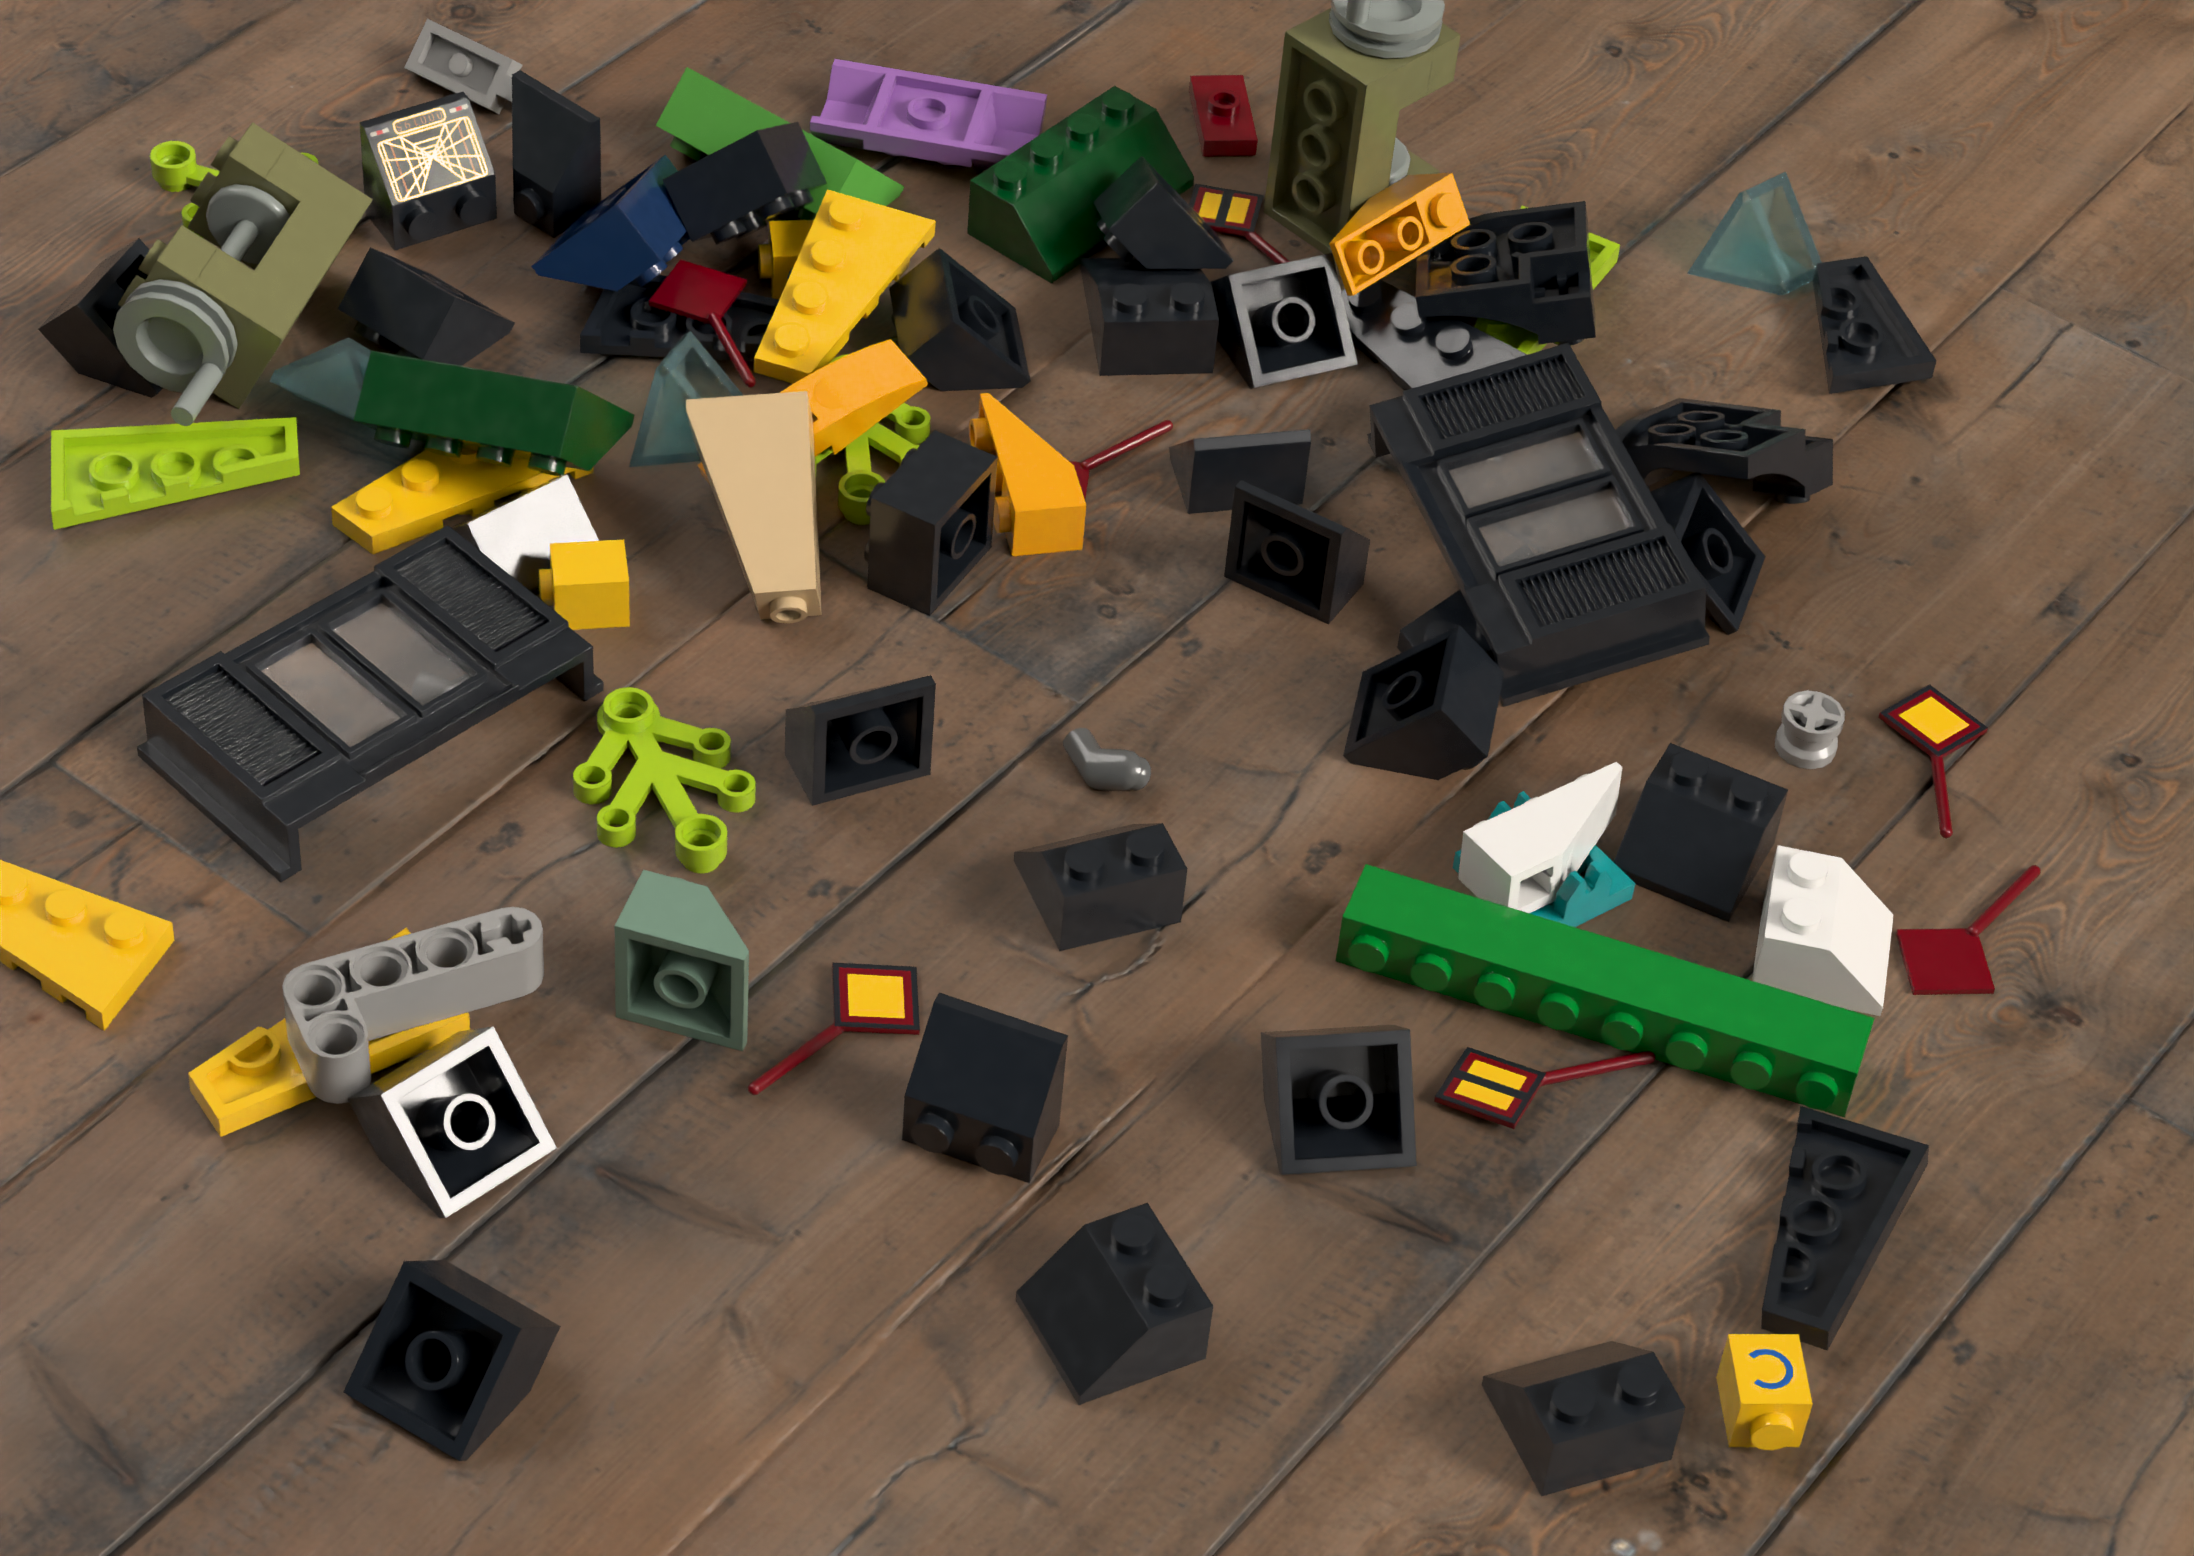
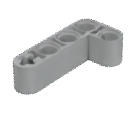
(401, 985)

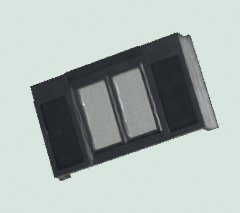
(1543, 522)
(355, 692)

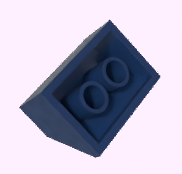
(621, 236)

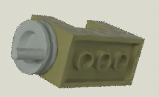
(1341, 107)
(201, 313)

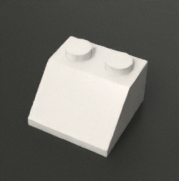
(1823, 933)

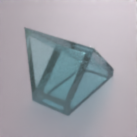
(1761, 241)
(328, 377)
(665, 427)

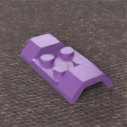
(926, 115)

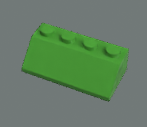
(710, 117)

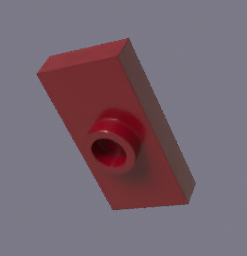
(1223, 115)

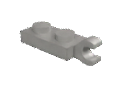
(463, 66)

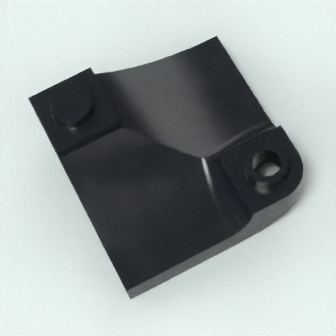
(1515, 270)
(1729, 443)

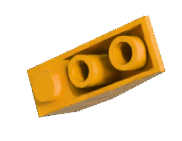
(1397, 228)
(1036, 487)

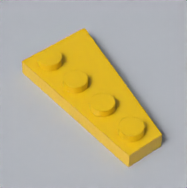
(836, 281)
(426, 491)
(77, 941)
(263, 1077)

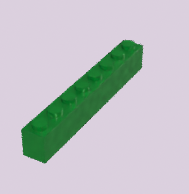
(1604, 990)

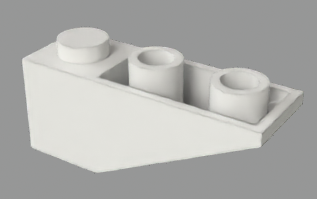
(1534, 847)

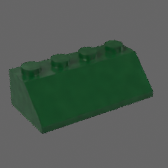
(1042, 196)
(487, 413)

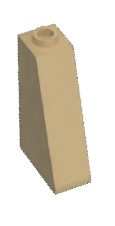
(765, 487)

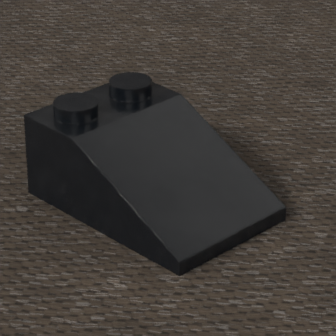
(1149, 318)

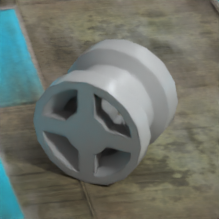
(1809, 729)

